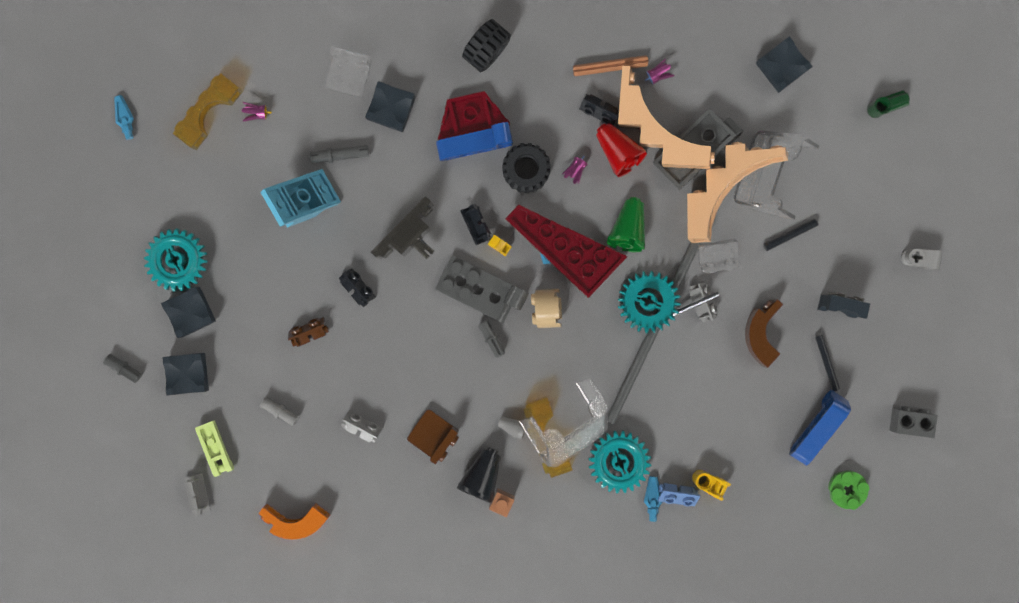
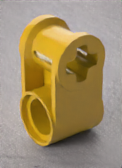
(713, 485)

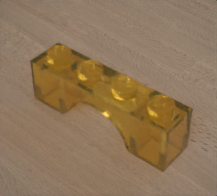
(192, 128)
(542, 413)

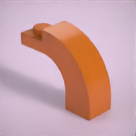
(294, 528)

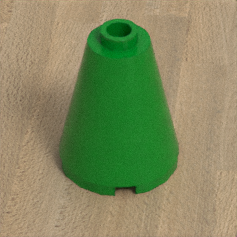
(629, 227)

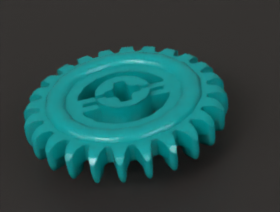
(184, 276)
(667, 307)
(627, 479)

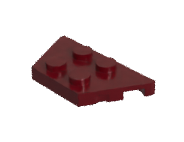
(469, 115)

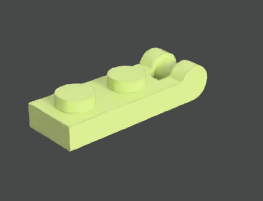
(214, 448)

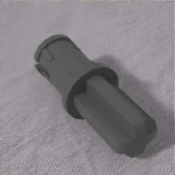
(491, 338)
(122, 368)

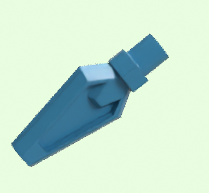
(123, 116)
(651, 498)

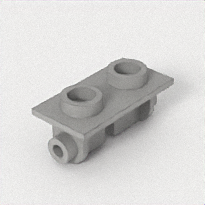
(707, 308)
(369, 430)
(197, 494)

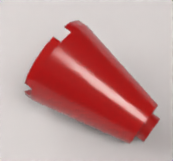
(619, 149)

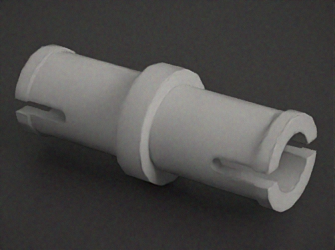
(279, 411)

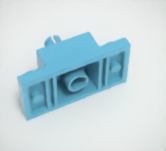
(300, 198)

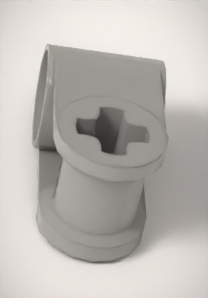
(924, 258)

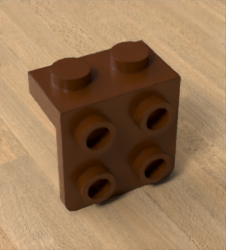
(433, 436)

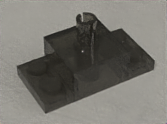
(408, 233)

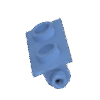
(686, 496)

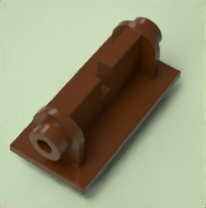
(299, 334)

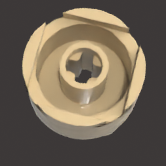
(547, 308)

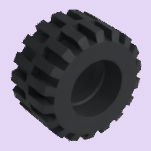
(486, 45)
(526, 151)

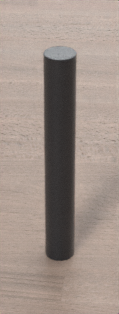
(790, 235)
(827, 363)

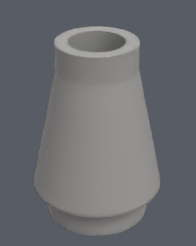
(512, 427)

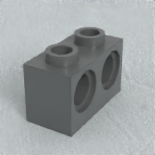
(912, 425)

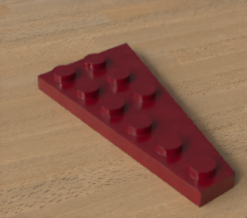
(573, 254)

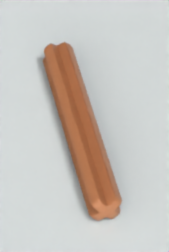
(610, 65)

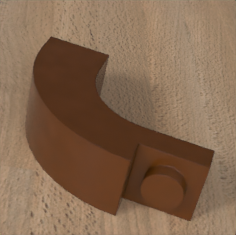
(755, 333)

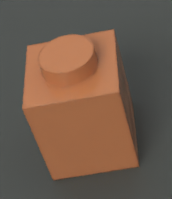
(502, 502)

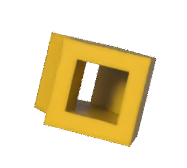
(499, 245)

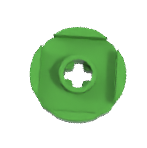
(859, 489)

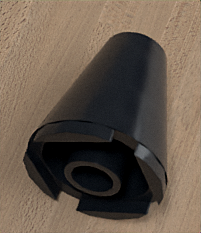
(482, 476)

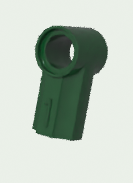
(888, 104)

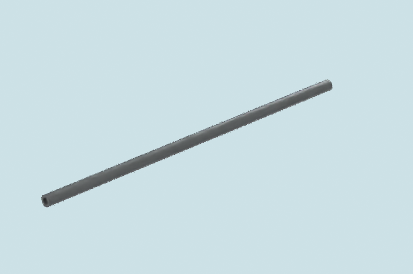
(649, 340)

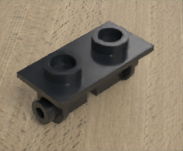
(591, 106)
(477, 229)
(352, 280)

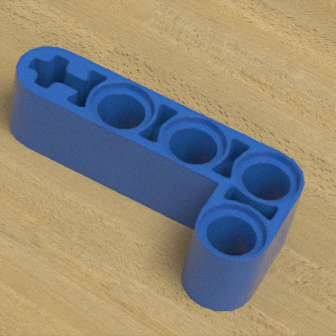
(474, 143)
(822, 428)

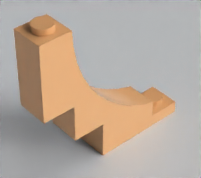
(635, 114)

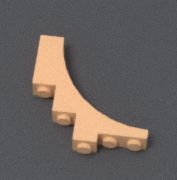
(739, 163)

